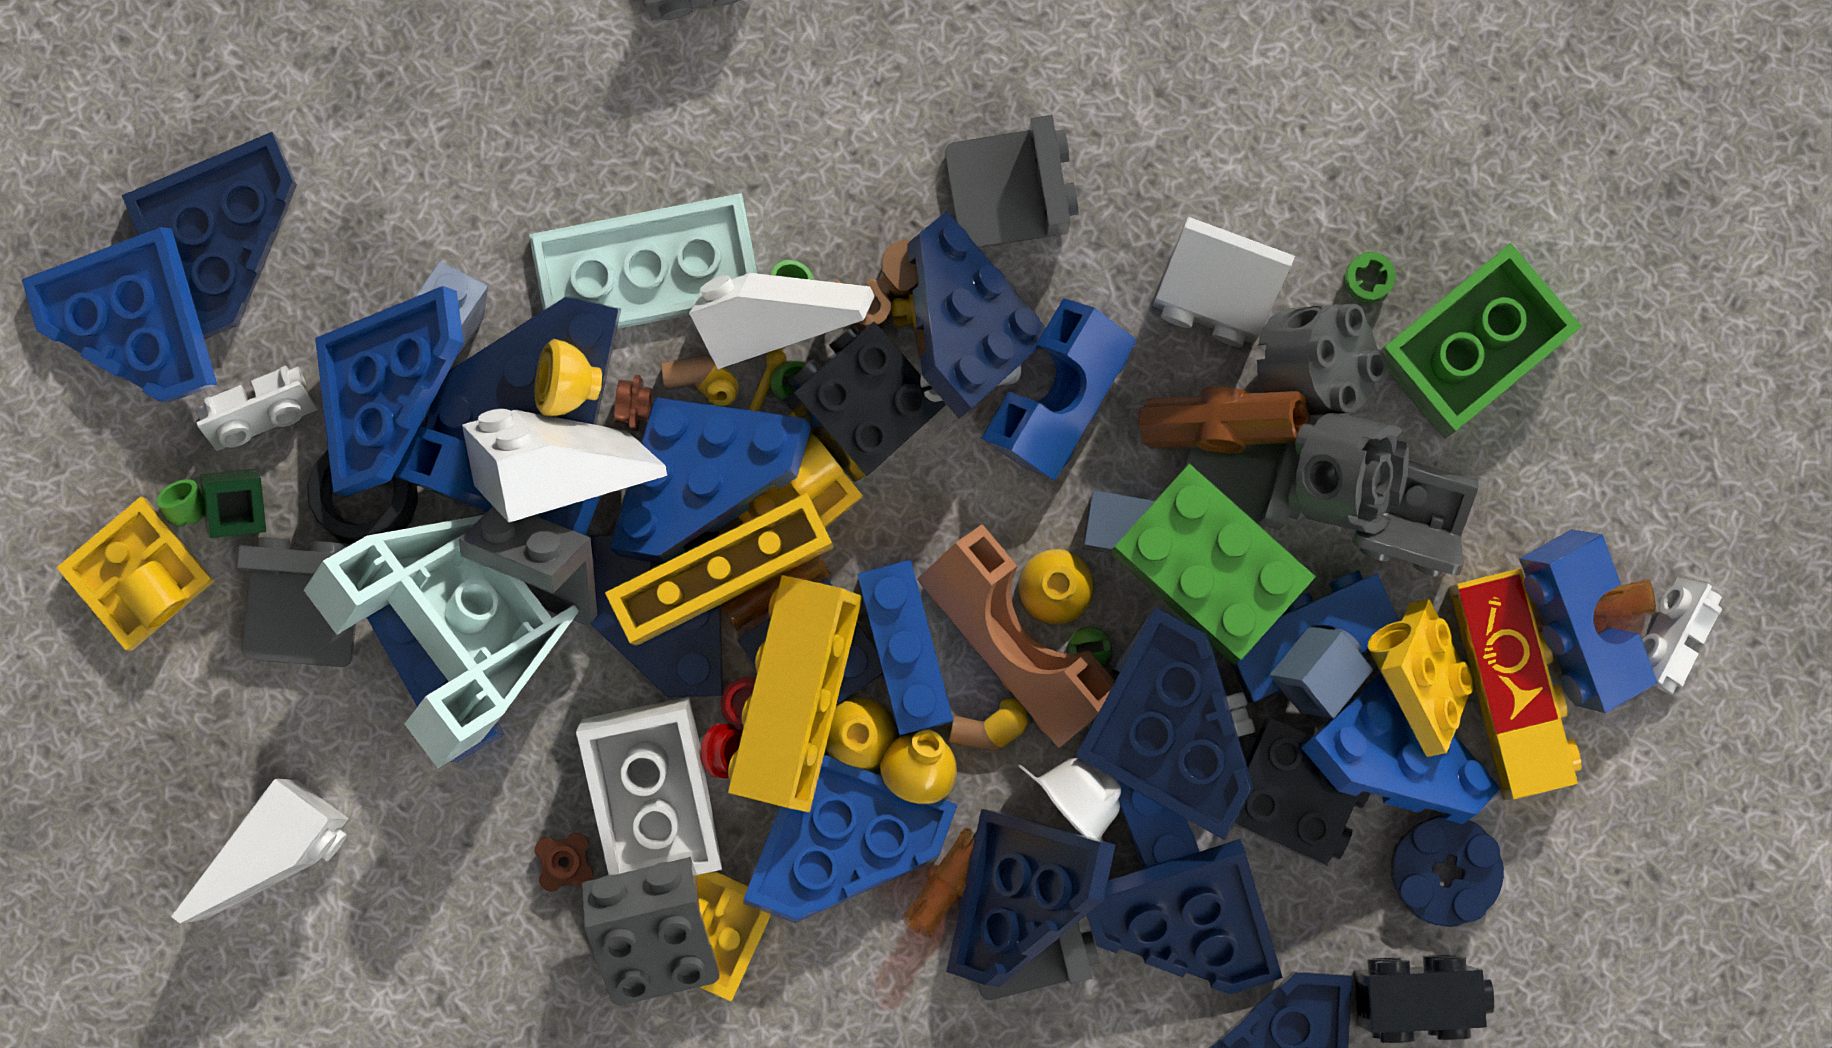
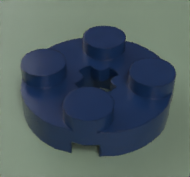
(1421, 889)

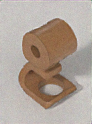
(896, 279)

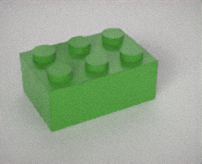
(1478, 341)
(1212, 564)

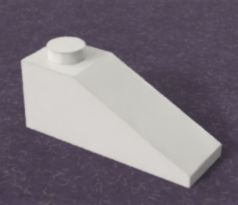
(770, 312)

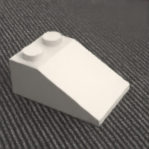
(1221, 282)
(547, 462)
(649, 787)
(276, 840)

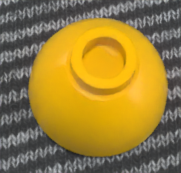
(564, 379)
(1056, 587)
(860, 733)
(919, 767)

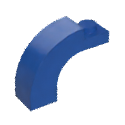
(443, 467)

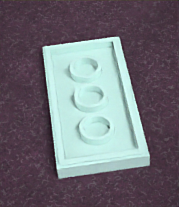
(646, 259)

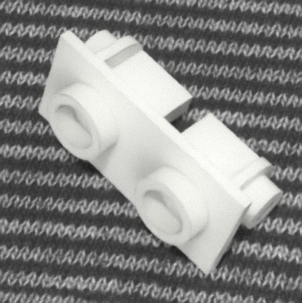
(233, 419)
(1685, 612)

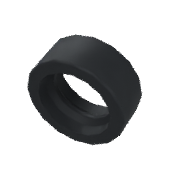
(394, 518)

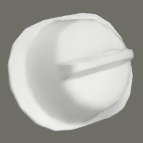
(1082, 795)

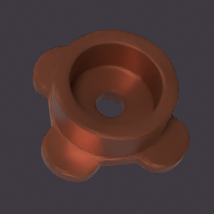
(632, 402)
(550, 853)

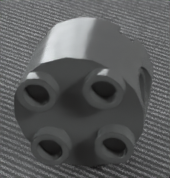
(1323, 355)
(1349, 472)

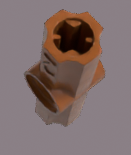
(1223, 419)

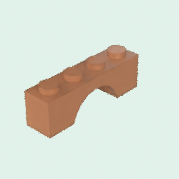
(975, 592)

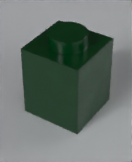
(233, 503)

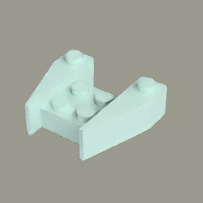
(469, 619)

